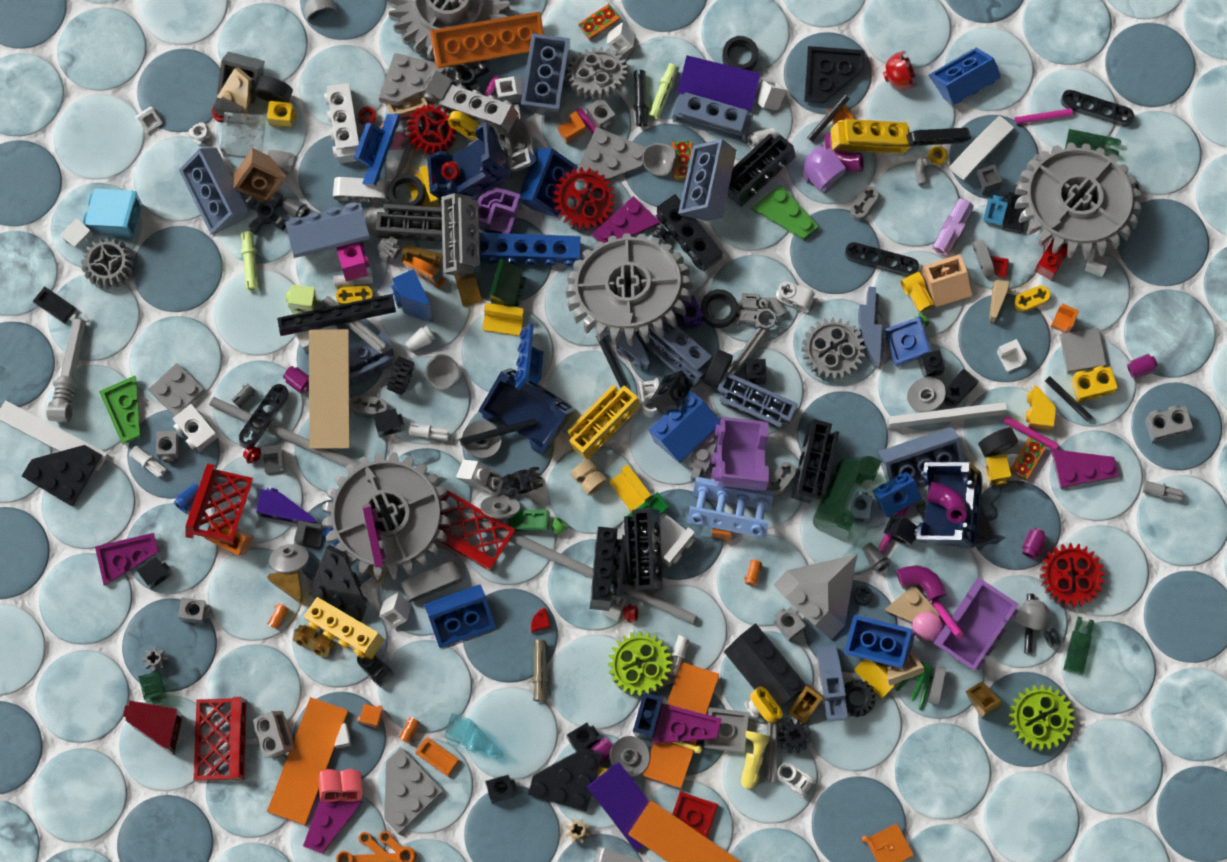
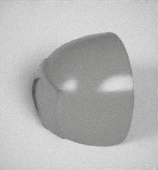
(314, 5)
(659, 158)
(283, 160)
(442, 371)
(1034, 615)

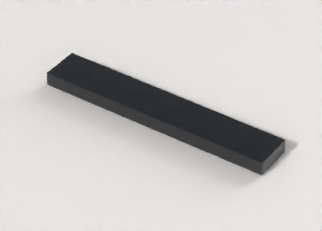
(336, 315)

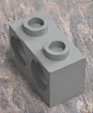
(1170, 427)
(277, 733)

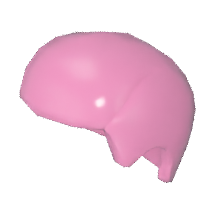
(927, 626)

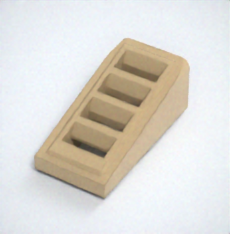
(998, 295)

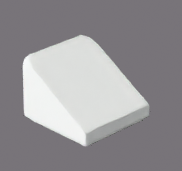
(149, 119)
(615, 612)
(343, 739)

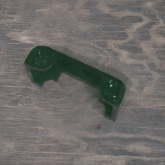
(830, 514)

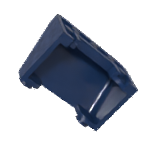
(480, 166)
(522, 404)
(966, 481)

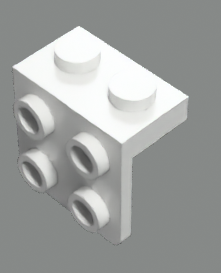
(673, 540)

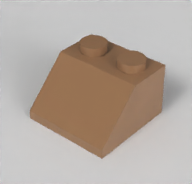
(258, 176)

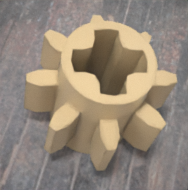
(580, 825)

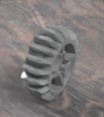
(122, 260)

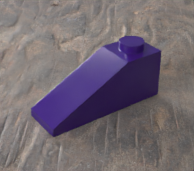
(277, 506)

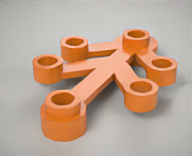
(380, 855)

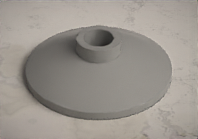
(921, 390)
(490, 445)
(500, 506)
(288, 558)
(637, 750)

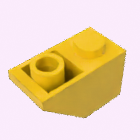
(1041, 411)

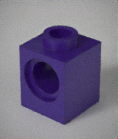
(694, 321)

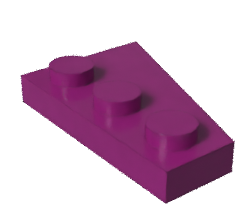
(630, 218)
(1082, 468)
(374, 535)
(124, 555)
(685, 725)
(327, 823)

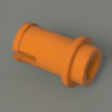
(753, 573)
(278, 616)
(409, 730)

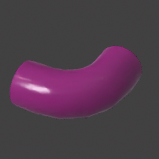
(852, 161)
(950, 500)
(923, 577)

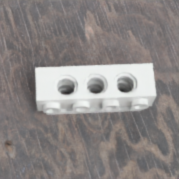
(347, 130)

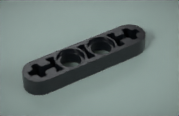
(1097, 105)
(938, 136)
(882, 255)
(266, 417)

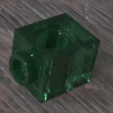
(152, 687)

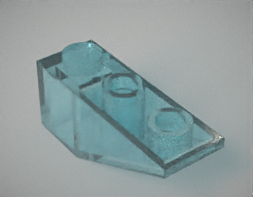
(465, 732)

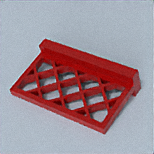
(202, 499)
(464, 548)
(237, 739)

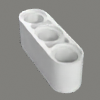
(354, 191)

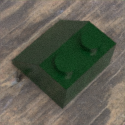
(507, 285)

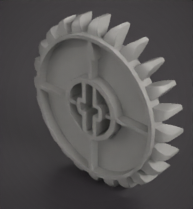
(421, 16)
(1078, 175)
(624, 264)
(379, 484)

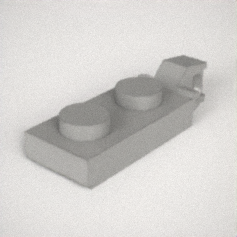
(702, 456)

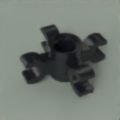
(464, 72)
(256, 224)
(522, 481)

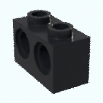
(671, 392)

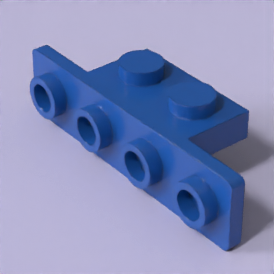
(375, 147)
(529, 359)

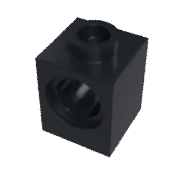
(931, 364)
(756, 371)
(388, 422)
(901, 530)
(154, 572)
(585, 728)
(493, 783)

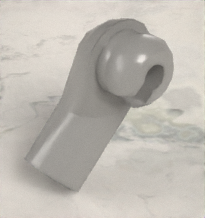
(919, 170)
(773, 304)

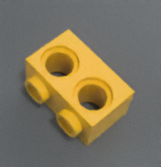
(1095, 388)

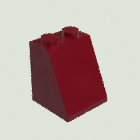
(155, 722)

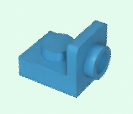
(995, 210)

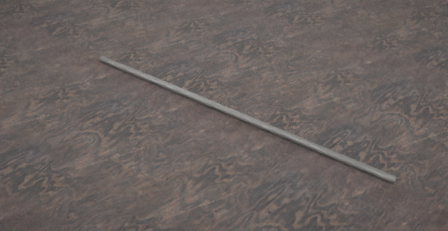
(483, 523)

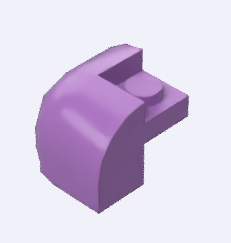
(822, 168)
(498, 210)

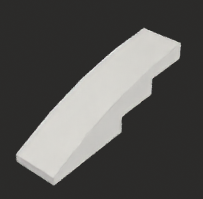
(981, 147)

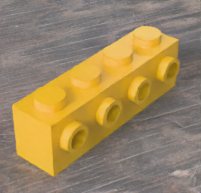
(343, 628)

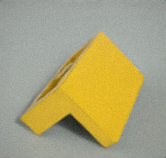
(430, 200)
(503, 319)
(629, 488)
(876, 675)

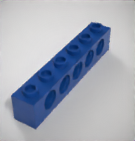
(531, 242)

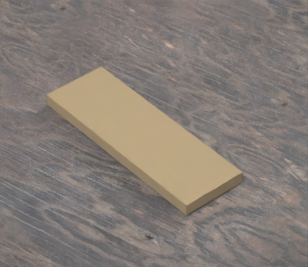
(329, 389)

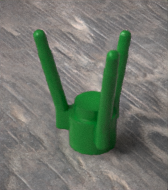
(922, 678)

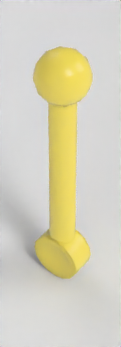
(697, 749)

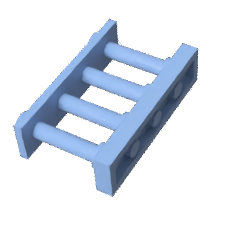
(737, 523)

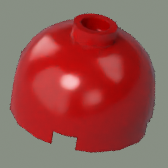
(899, 72)

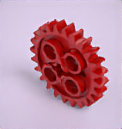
(569, 191)
(1090, 575)

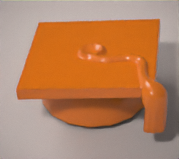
(425, 271)
(889, 845)

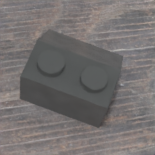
(251, 66)

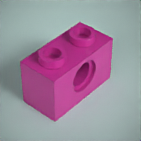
(352, 260)

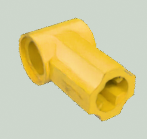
(915, 288)

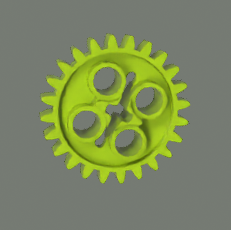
(636, 646)
(1050, 733)

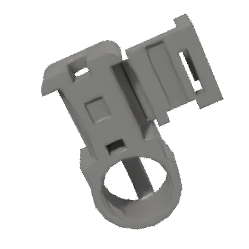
(748, 312)

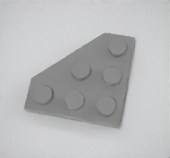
(406, 78)
(611, 155)
(406, 790)

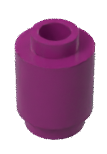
(1142, 366)
(297, 379)
(1034, 543)
(603, 746)

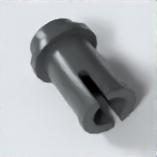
(246, 392)

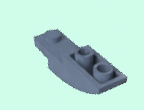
(870, 329)
(635, 353)
(831, 683)

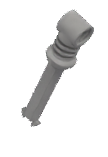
(60, 407)

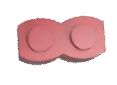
(340, 785)

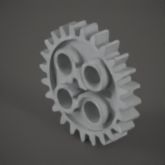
(597, 73)
(843, 363)

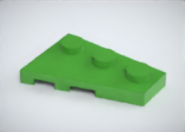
(786, 212)
(123, 408)

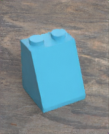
(113, 212)

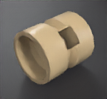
(588, 476)

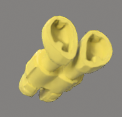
(753, 761)

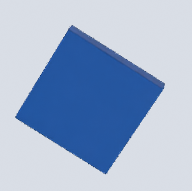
(907, 341)

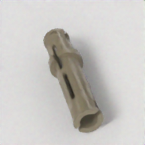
(539, 671)

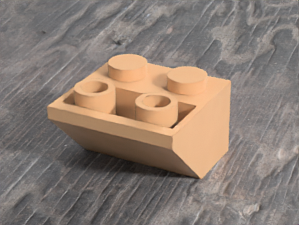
(947, 281)

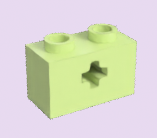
(301, 299)

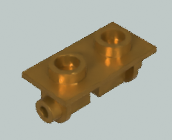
(426, 255)
(305, 637)

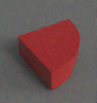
(1000, 266)
(540, 621)

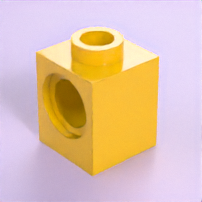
(278, 107)
(998, 469)

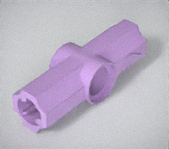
(953, 227)

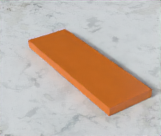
(485, 39)
(693, 692)
(312, 753)
(675, 839)

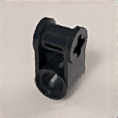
(961, 386)
(376, 670)

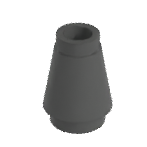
(224, 105)
(295, 208)
(875, 557)

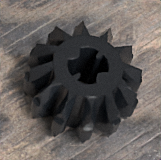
(789, 730)

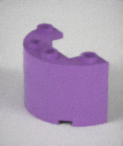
(741, 454)
(981, 621)

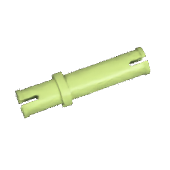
(666, 84)
(248, 252)

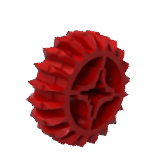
(427, 123)

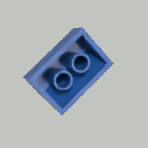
(965, 75)
(542, 178)
(411, 296)
(684, 428)
(460, 615)
(879, 641)

